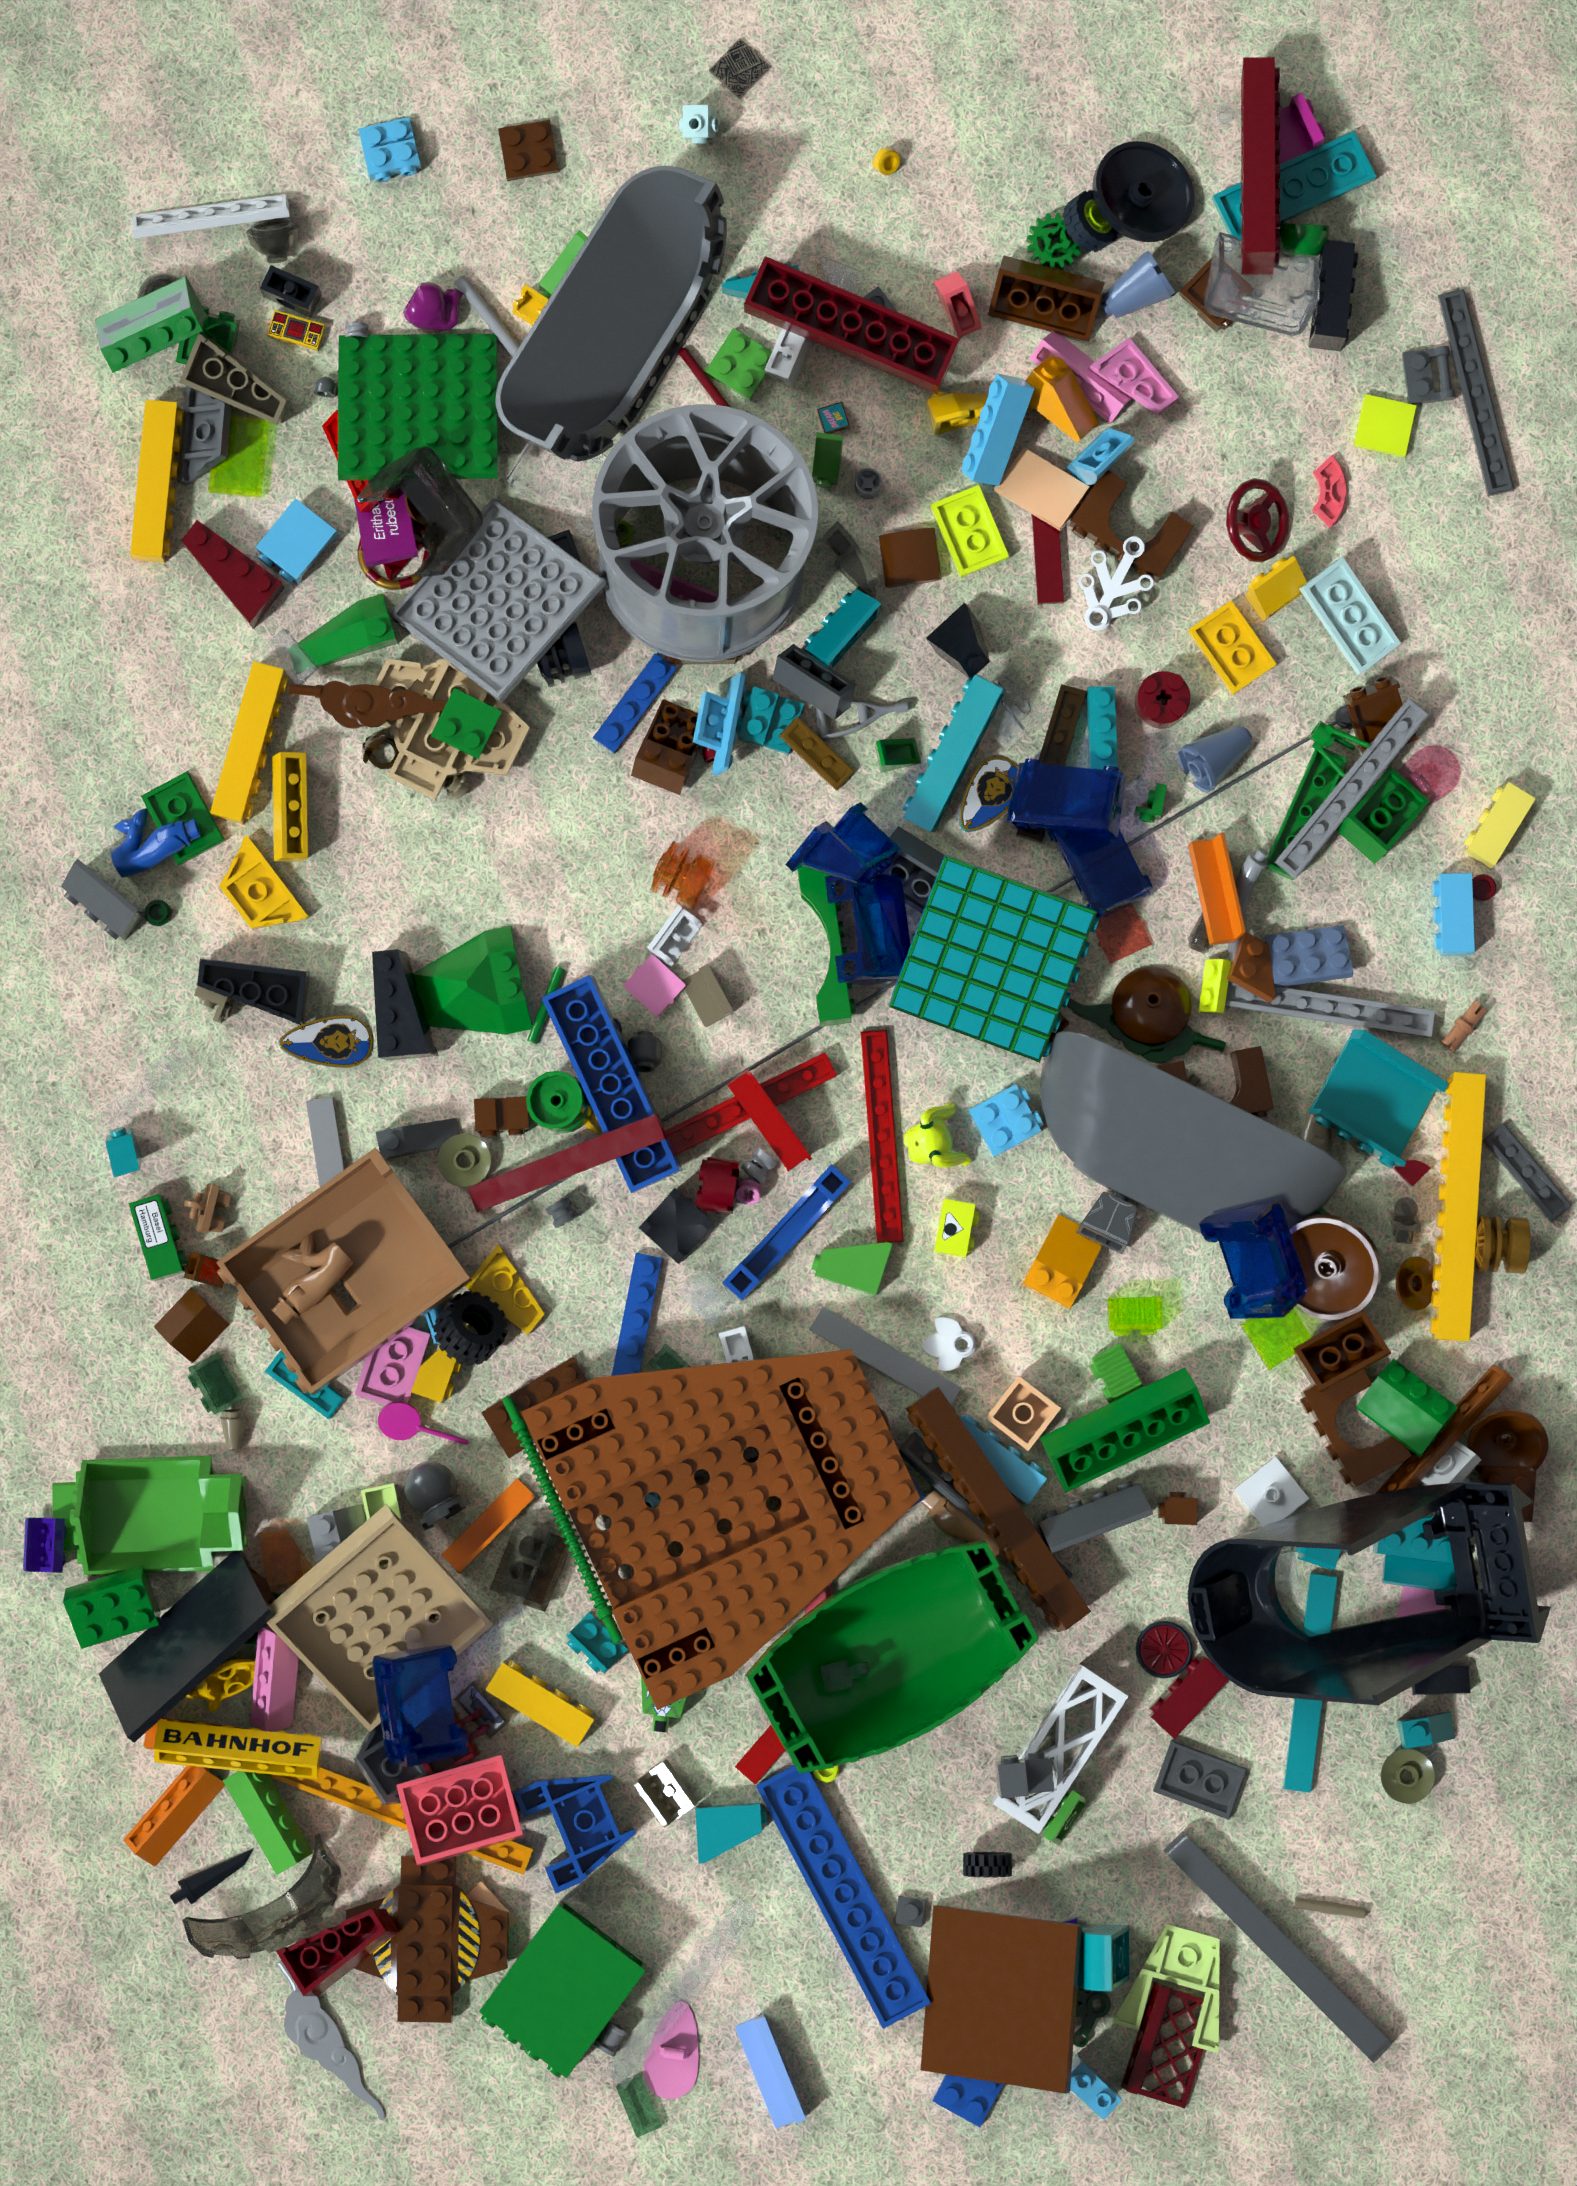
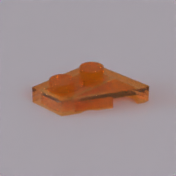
(282, 1558)

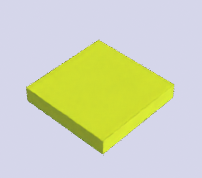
(1384, 425)

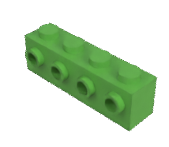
(268, 1819)

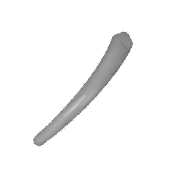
(1245, 883)

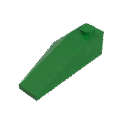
(351, 633)

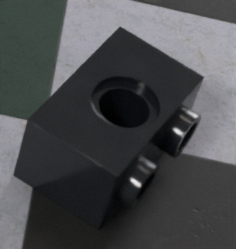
(290, 291)

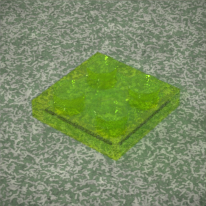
(1275, 1337)

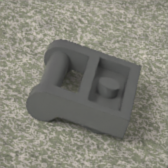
(1419, 375)

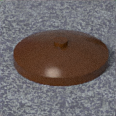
(1338, 1266)

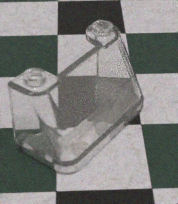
(1267, 301)
(559, 481)

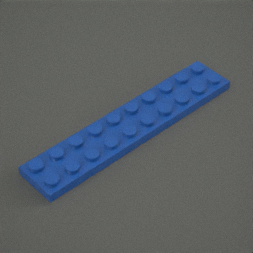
(843, 1895)

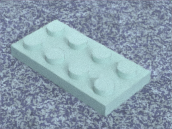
(1350, 615)

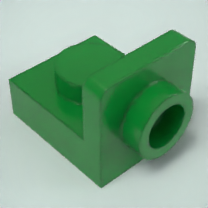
(1156, 801)

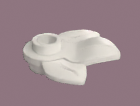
(945, 1344)

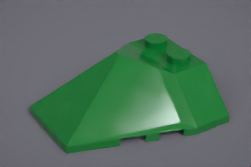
(476, 987)

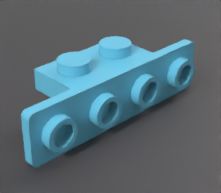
(718, 722)

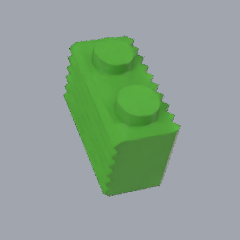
(1116, 1373)

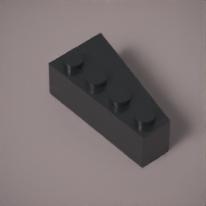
(1335, 286)

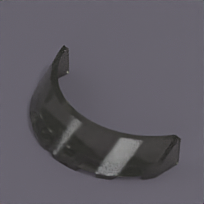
(277, 1922)

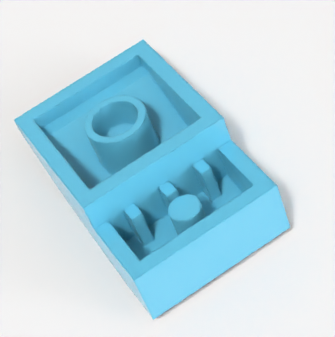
(1100, 455)

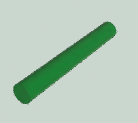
(542, 1012)

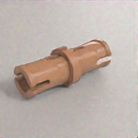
(1464, 1026)

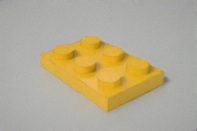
(1231, 647)

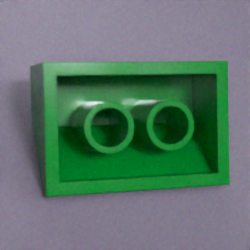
(1407, 1407)

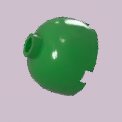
(1303, 238)

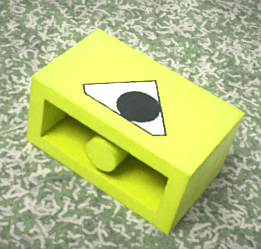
(955, 1228)

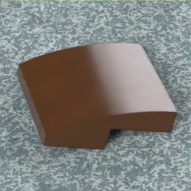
(910, 557)

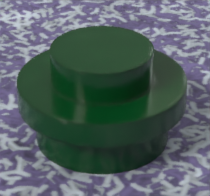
(158, 913)

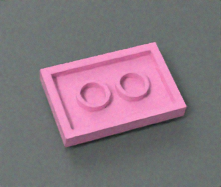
(393, 1368)

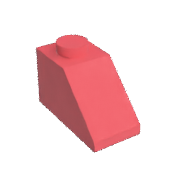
(958, 304)

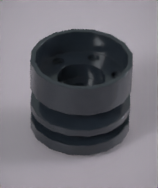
(563, 655)

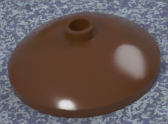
(1146, 1021)
(1523, 1447)

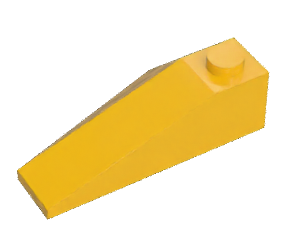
(955, 410)

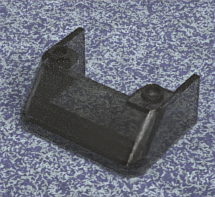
(439, 500)

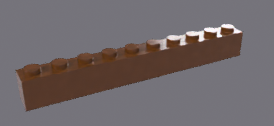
(997, 1510)

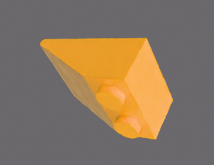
(1061, 398)
(1062, 1263)

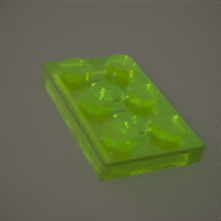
(245, 462)

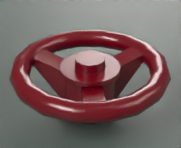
(1255, 521)

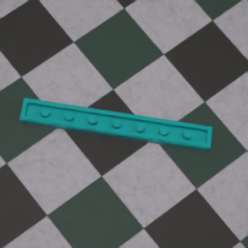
(1307, 1712)

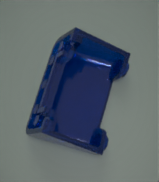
(1067, 798)
(1102, 870)
(1258, 1259)
(418, 1705)

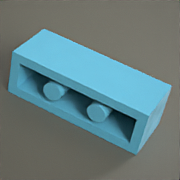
(1454, 914)

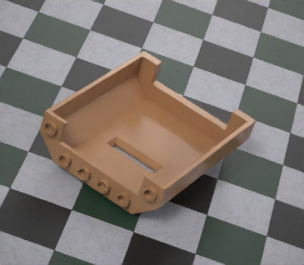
(395, 1277)

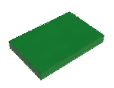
(182, 801)

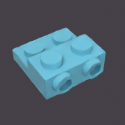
(390, 149)
(1006, 1120)

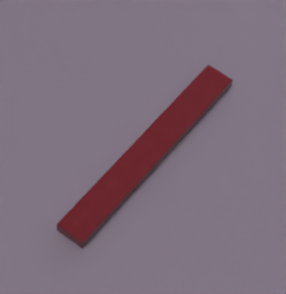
(567, 1162)

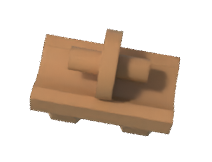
(206, 1221)

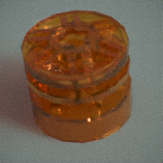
(682, 875)

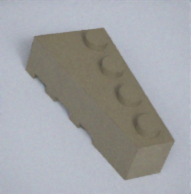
(228, 379)

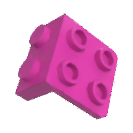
(1298, 129)

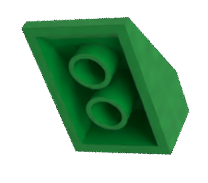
(1382, 815)

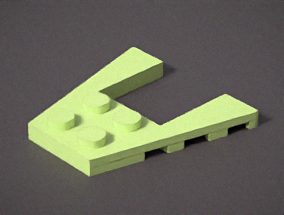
(1186, 1960)

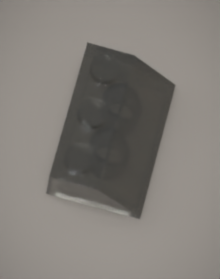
(531, 1563)

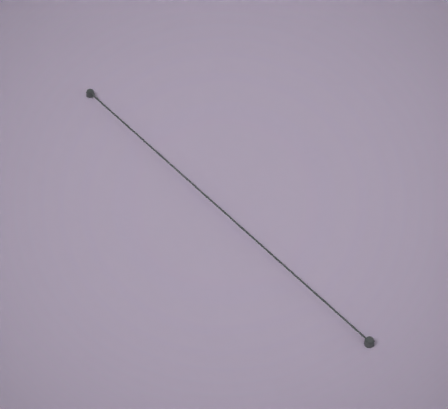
(1341, 719)

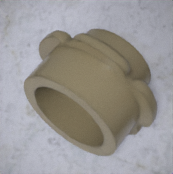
(457, 786)

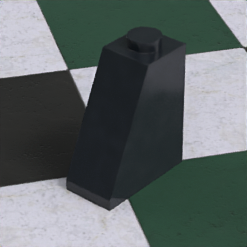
(961, 642)

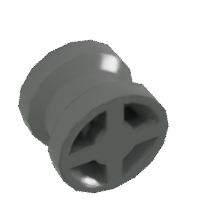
(562, 1212)

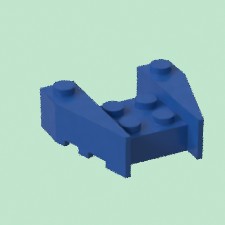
(581, 1820)

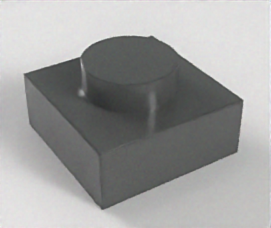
(910, 1911)

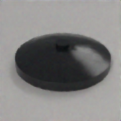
(1143, 191)

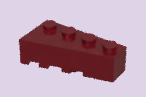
(329, 1955)

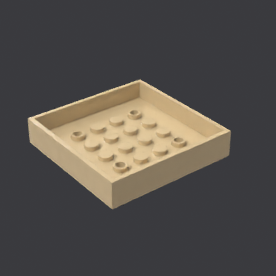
(373, 1610)

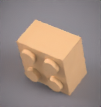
(1023, 1413)

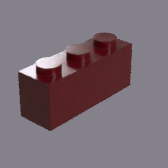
(1187, 1696)

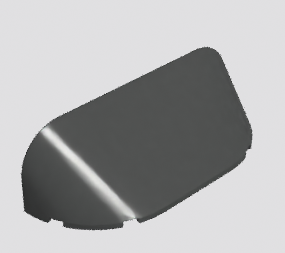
(617, 315)
(1173, 1141)

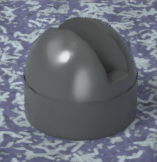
(325, 384)

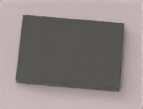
(1200, 1779)

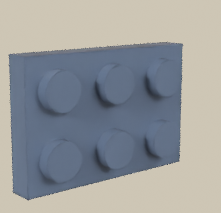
(1309, 956)

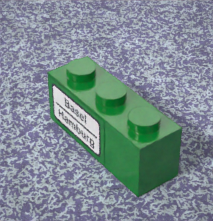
(158, 1237)

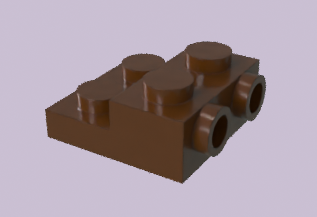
(1194, 294)

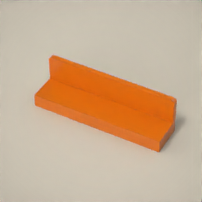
(1217, 890)
(488, 1526)
(173, 1813)

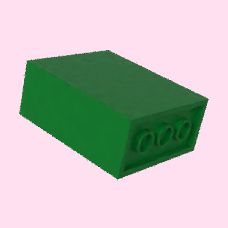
(562, 1990)

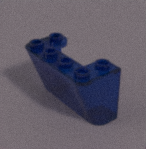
(879, 928)

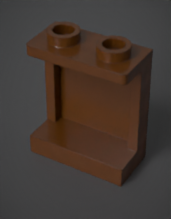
(1373, 707)

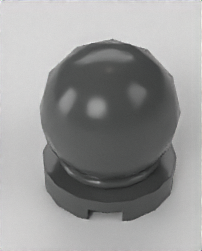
(433, 1491)

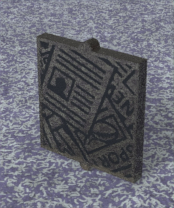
(739, 68)

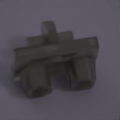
(1404, 1220)

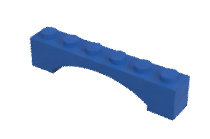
(786, 1233)

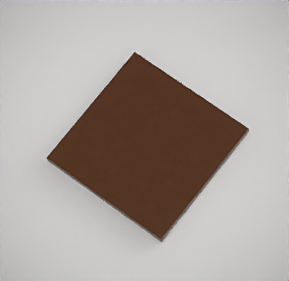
(1001, 1998)

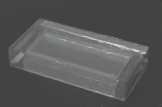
(1384, 240)
(291, 657)

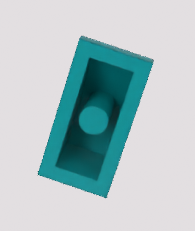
(123, 1151)
(1425, 1730)

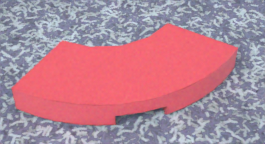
(1332, 491)

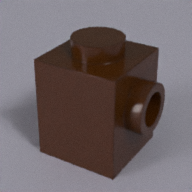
(1178, 1509)

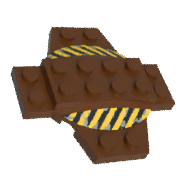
(439, 1941)

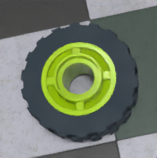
(1086, 223)

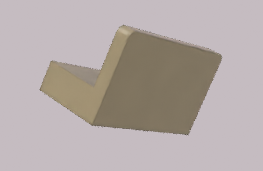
(707, 996)

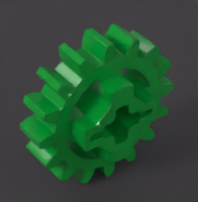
(1045, 236)

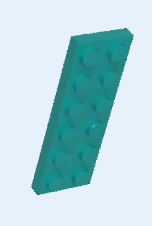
(1307, 181)

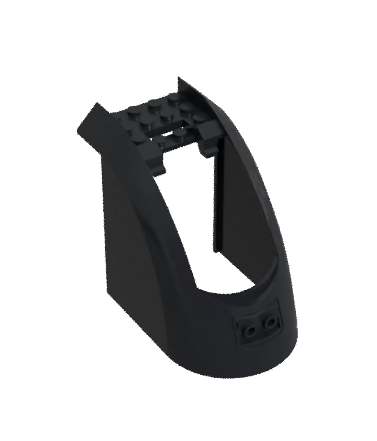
(1262, 1651)

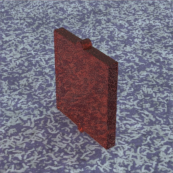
(1122, 934)

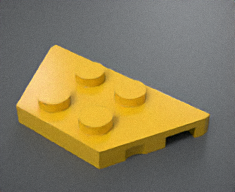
(258, 890)

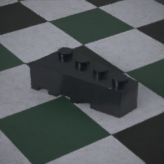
(258, 986)
(398, 1009)

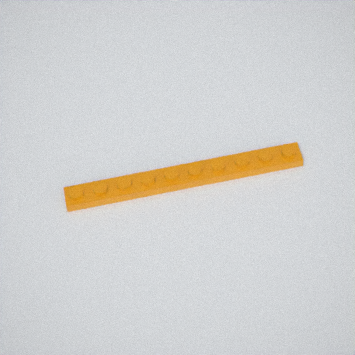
(364, 1800)

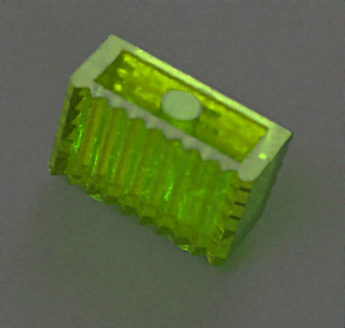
(1134, 1314)

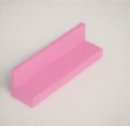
(1101, 395)
(273, 1682)

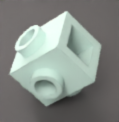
(699, 123)

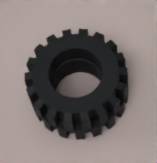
(461, 1342)

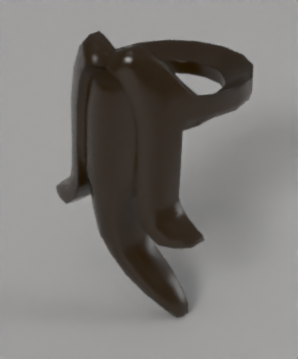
(372, 743)

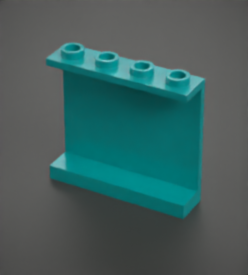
(1375, 1097)

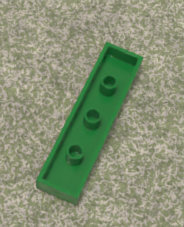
(1312, 790)

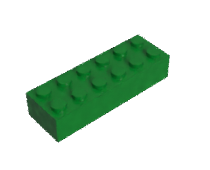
(1125, 1430)

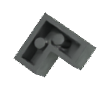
(1024, 1776)

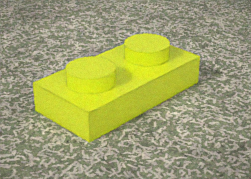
(1214, 986)

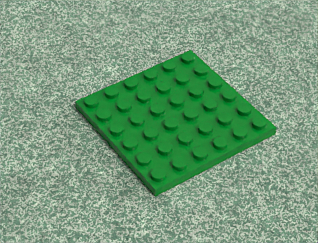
(415, 395)

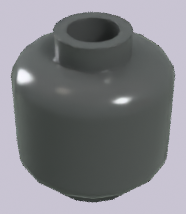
(645, 1051)

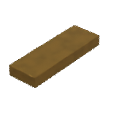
(816, 753)

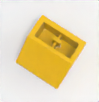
(1277, 588)

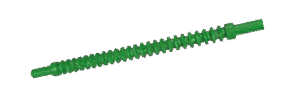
(604, 1611)

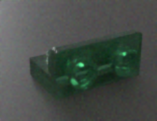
(215, 1384)

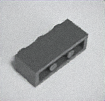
(814, 681)

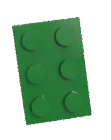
(111, 1606)

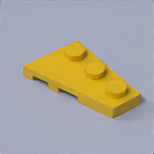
(502, 1283)

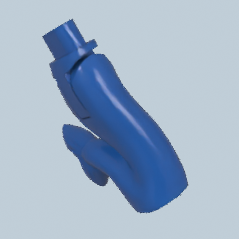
(161, 844)

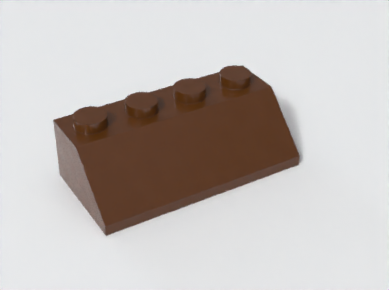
(1046, 298)

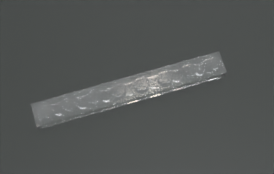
(681, 1992)

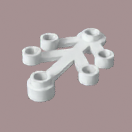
(1112, 587)

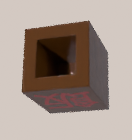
(203, 1270)

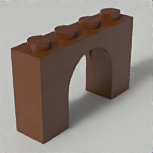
(1093, 522)
(1251, 1078)
(1356, 1463)

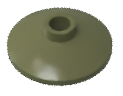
(469, 1146)
(1421, 1778)

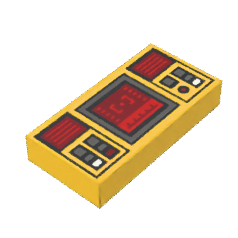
(296, 330)

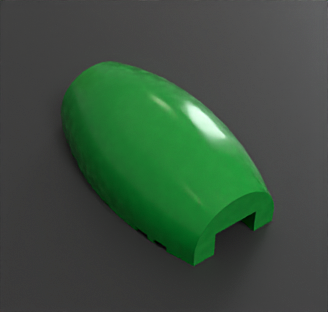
(933, 1643)

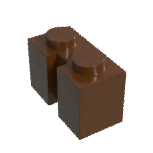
(501, 1115)

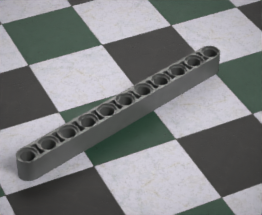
(1278, 1947)

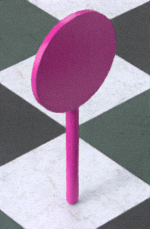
(403, 1421)

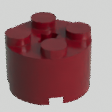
(1172, 688)
(719, 1185)

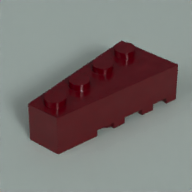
(236, 575)

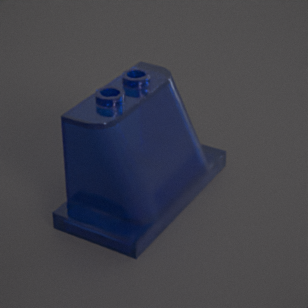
(849, 851)

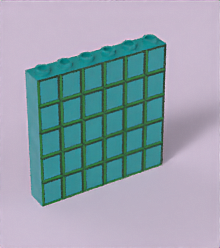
(993, 958)

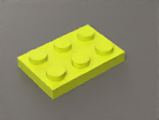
(969, 531)

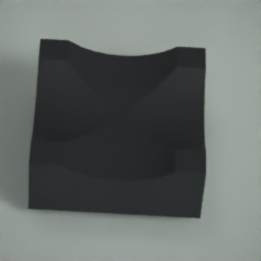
(676, 1226)

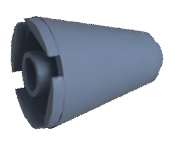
(1137, 288)
(1214, 756)

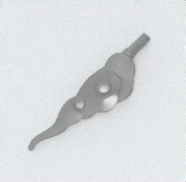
(321, 2040)

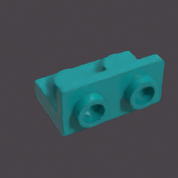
(595, 1642)

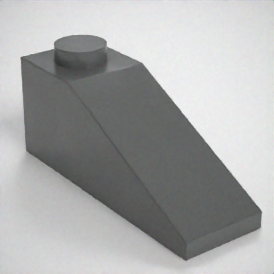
(415, 1138)

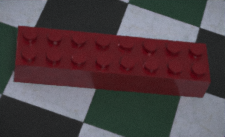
(1260, 165)
(851, 325)

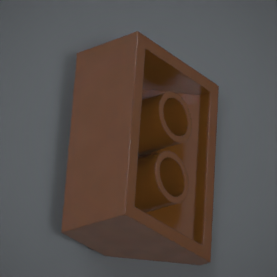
(1341, 1351)

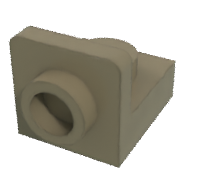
(210, 999)

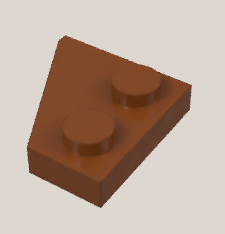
(1253, 967)

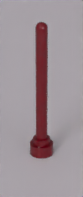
(702, 377)

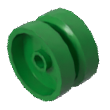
(544, 1098)

